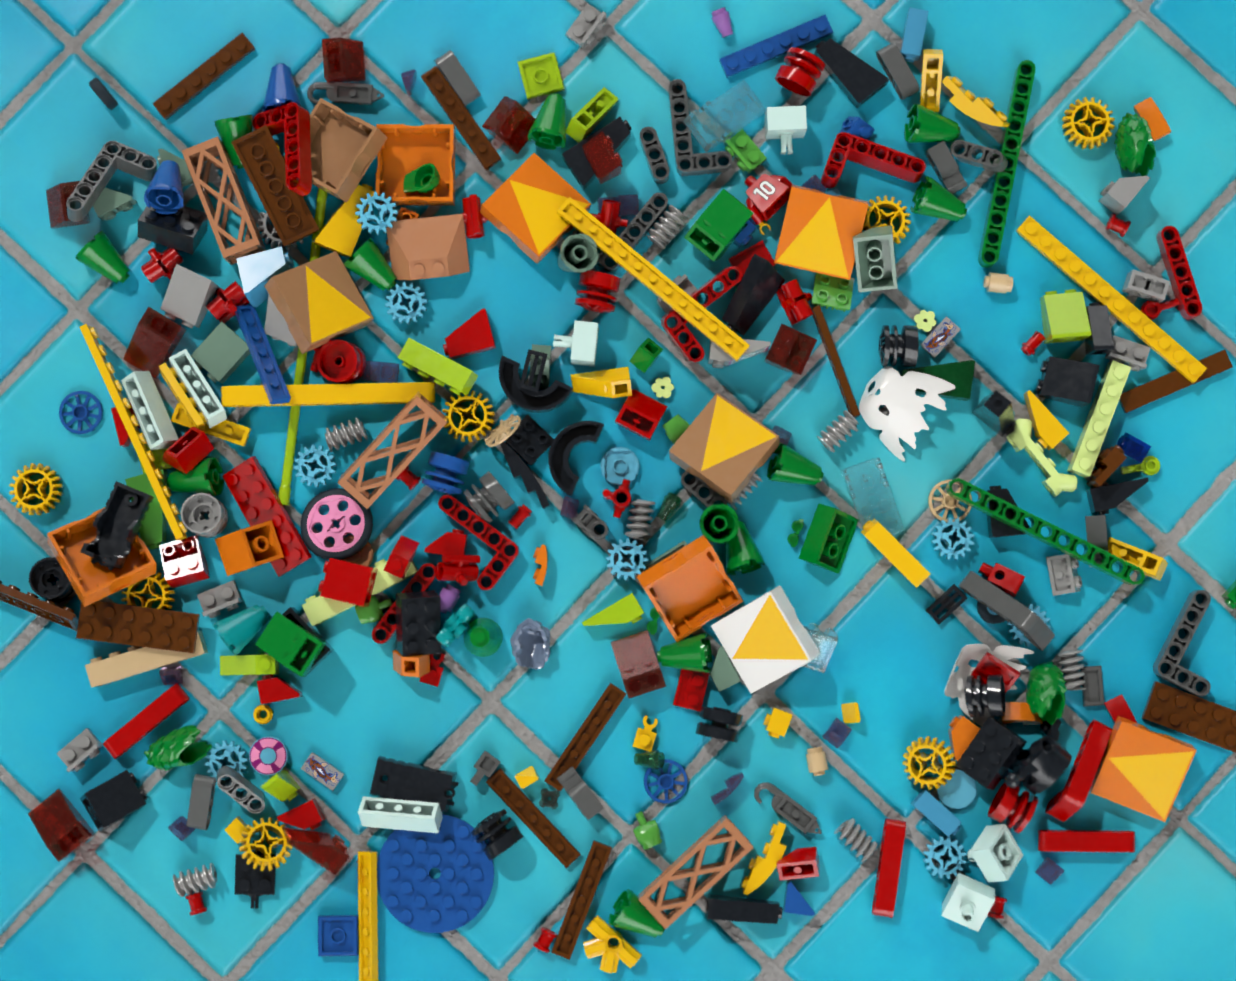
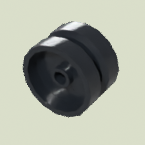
(719, 722)

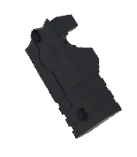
(118, 526)
(413, 782)

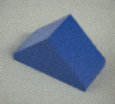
(795, 902)

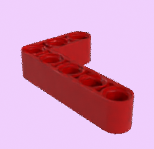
(295, 124)
(869, 159)
(711, 296)
(488, 530)
(1082, 774)

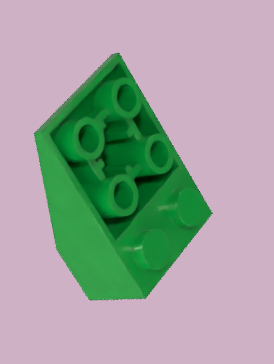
(719, 225)
(290, 644)

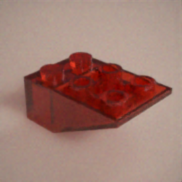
(153, 342)
(638, 664)
(60, 825)

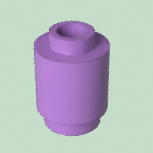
(448, 598)

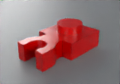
(434, 676)

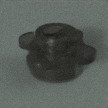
(544, 800)

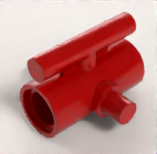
(610, 215)
(472, 217)
(161, 264)
(794, 301)
(225, 303)
(623, 489)
(458, 568)

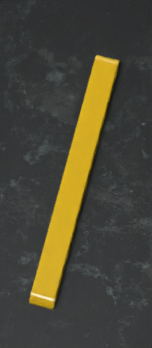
(329, 394)

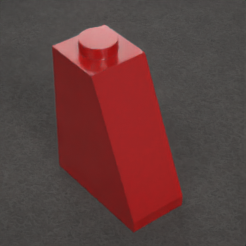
(470, 337)

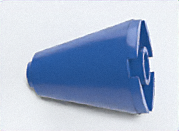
(280, 88)
(165, 189)

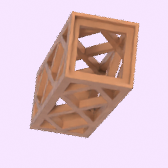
(194, 159)
(359, 488)
(717, 869)

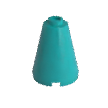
(241, 627)

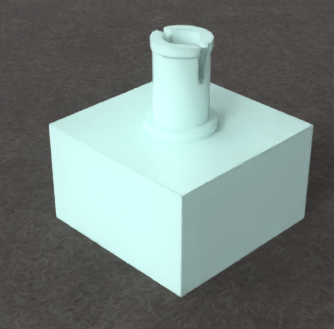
(785, 124)
(582, 343)
(996, 853)
(968, 902)

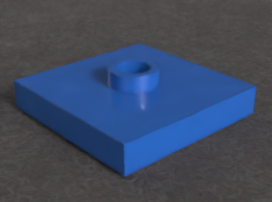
(338, 935)

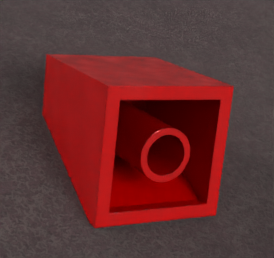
(348, 582)

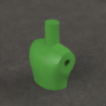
(675, 428)
(373, 612)
(647, 833)

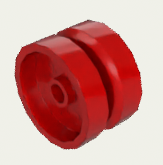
(341, 361)

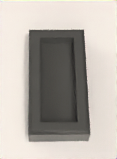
(1093, 683)

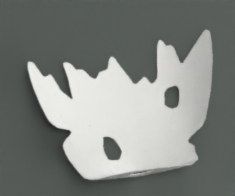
(903, 405)
(957, 680)

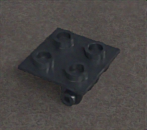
(529, 440)

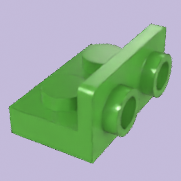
(744, 151)

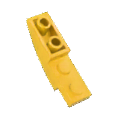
(979, 108)
(761, 866)

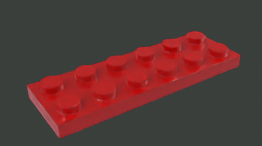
(261, 504)

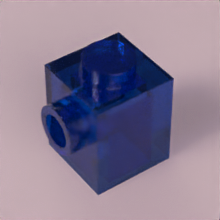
(1133, 447)

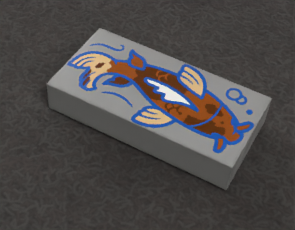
(940, 337)
(322, 771)

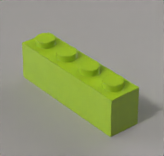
(438, 367)

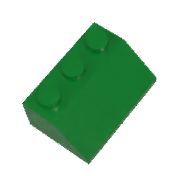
(828, 538)

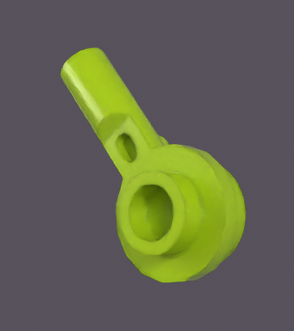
(1149, 466)

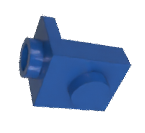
(857, 127)
(744, 236)

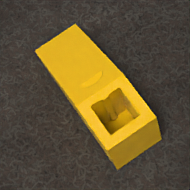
(604, 383)

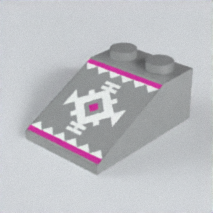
(719, 358)

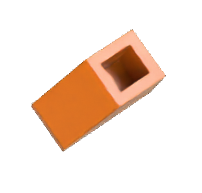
(411, 665)

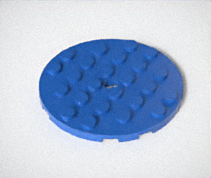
(431, 902)

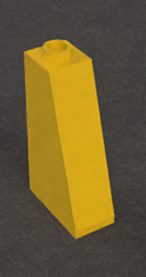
(342, 228)
(894, 552)

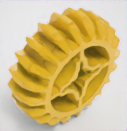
(1088, 107)
(897, 212)
(463, 424)
(23, 478)
(164, 598)
(936, 767)
(272, 841)

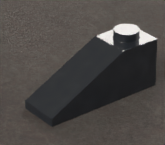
(1110, 496)

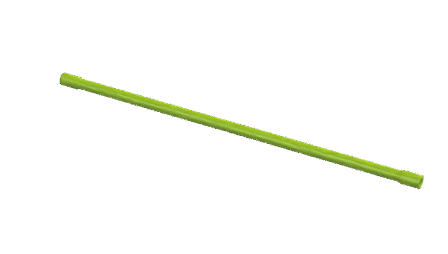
(285, 488)

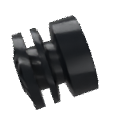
(899, 345)
(43, 574)
(985, 695)
(496, 834)

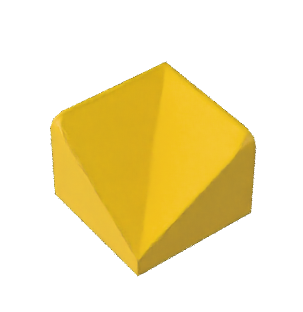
(527, 777)

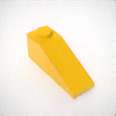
(931, 78)
(1045, 425)
(1151, 564)

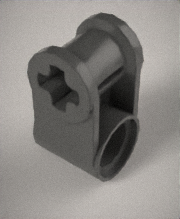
(590, 522)

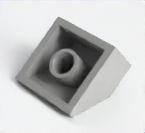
(1119, 194)

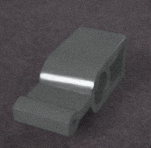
(945, 167)
(1097, 533)
(580, 793)

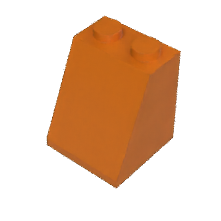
(249, 547)

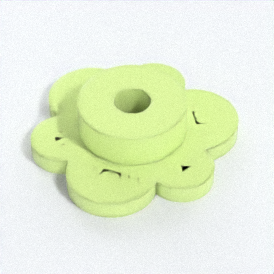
(928, 316)
(666, 382)

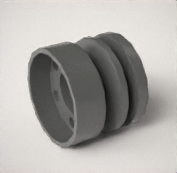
(488, 497)

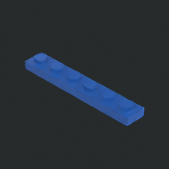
(776, 46)
(262, 355)

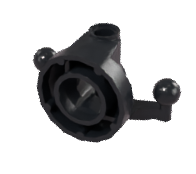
(1041, 762)

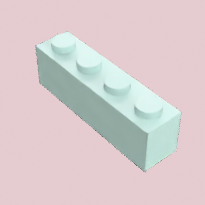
(198, 388)
(149, 410)
(400, 814)

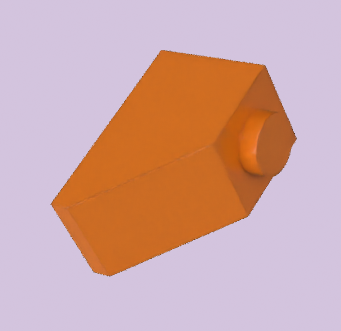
(961, 735)

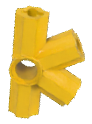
(610, 953)

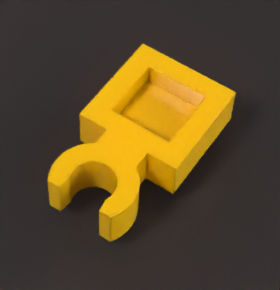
(645, 737)

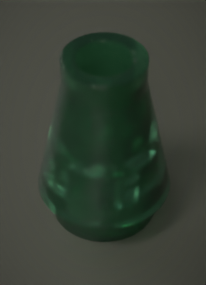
(669, 505)
(650, 759)

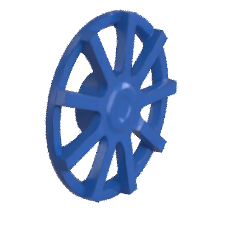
(81, 412)
(666, 781)

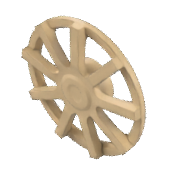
(503, 431)
(948, 503)

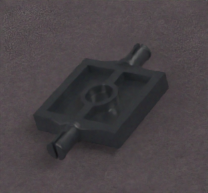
(253, 881)

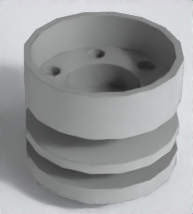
(193, 515)

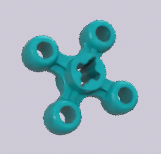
(455, 625)

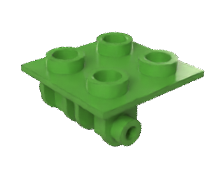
(832, 292)

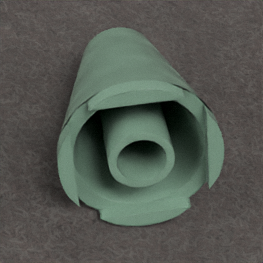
(578, 254)

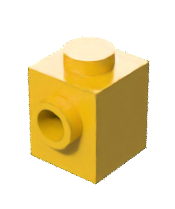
(777, 722)

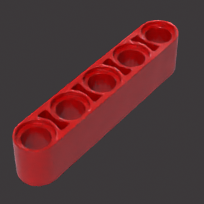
(1181, 263)
(384, 622)
(146, 721)
(1086, 841)
(889, 868)

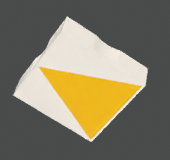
(765, 639)

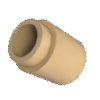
(998, 283)
(816, 761)

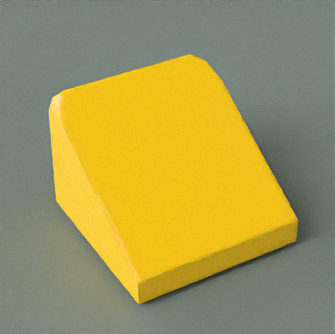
(850, 712)
(235, 829)

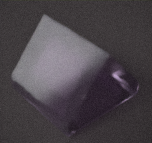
(171, 675)

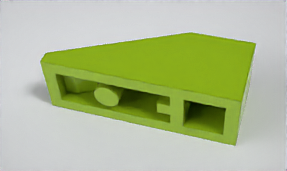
(591, 115)
(620, 612)
(248, 665)
(282, 786)

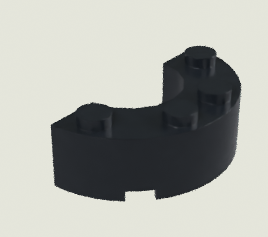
(529, 400)
(563, 446)

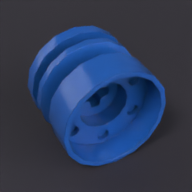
(445, 473)

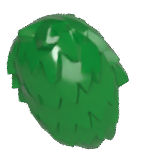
(1135, 145)
(1046, 692)
(177, 749)

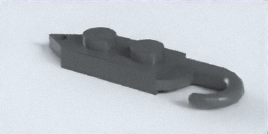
(346, 92)
(789, 809)

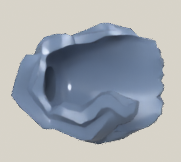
(531, 644)

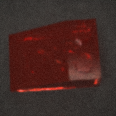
(320, 847)

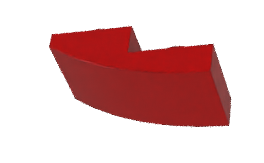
(1119, 707)

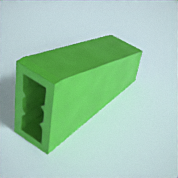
(155, 523)

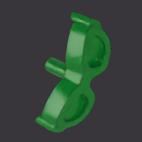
(796, 526)
(652, 625)

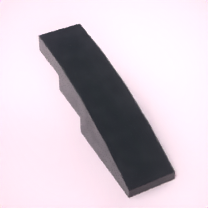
(520, 469)

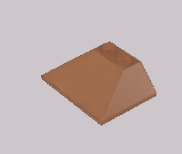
(428, 247)

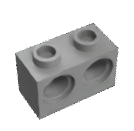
(1146, 286)

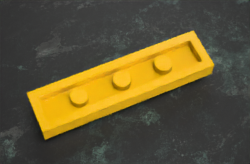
(179, 391)
(225, 430)

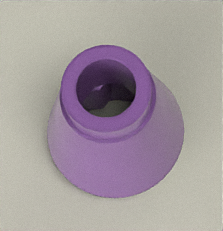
(722, 21)

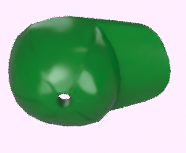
(422, 179)

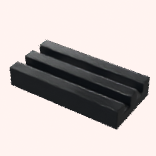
(540, 374)
(954, 607)

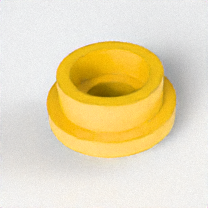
(256, 714)

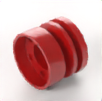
(800, 71)
(596, 296)
(1017, 809)

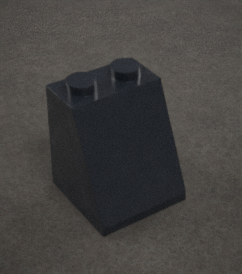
(1067, 381)
(113, 800)

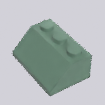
(875, 259)

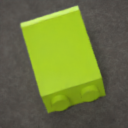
(1064, 317)

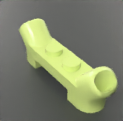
(1055, 481)

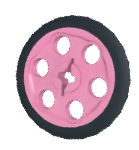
(312, 516)

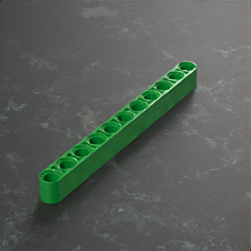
(1011, 155)
(1054, 532)

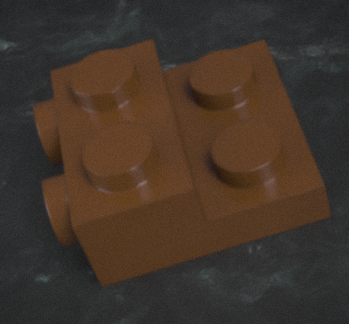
(1107, 463)

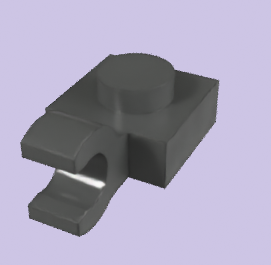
(486, 766)

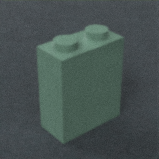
(221, 353)

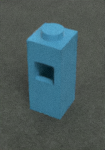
(913, 34)
(936, 813)

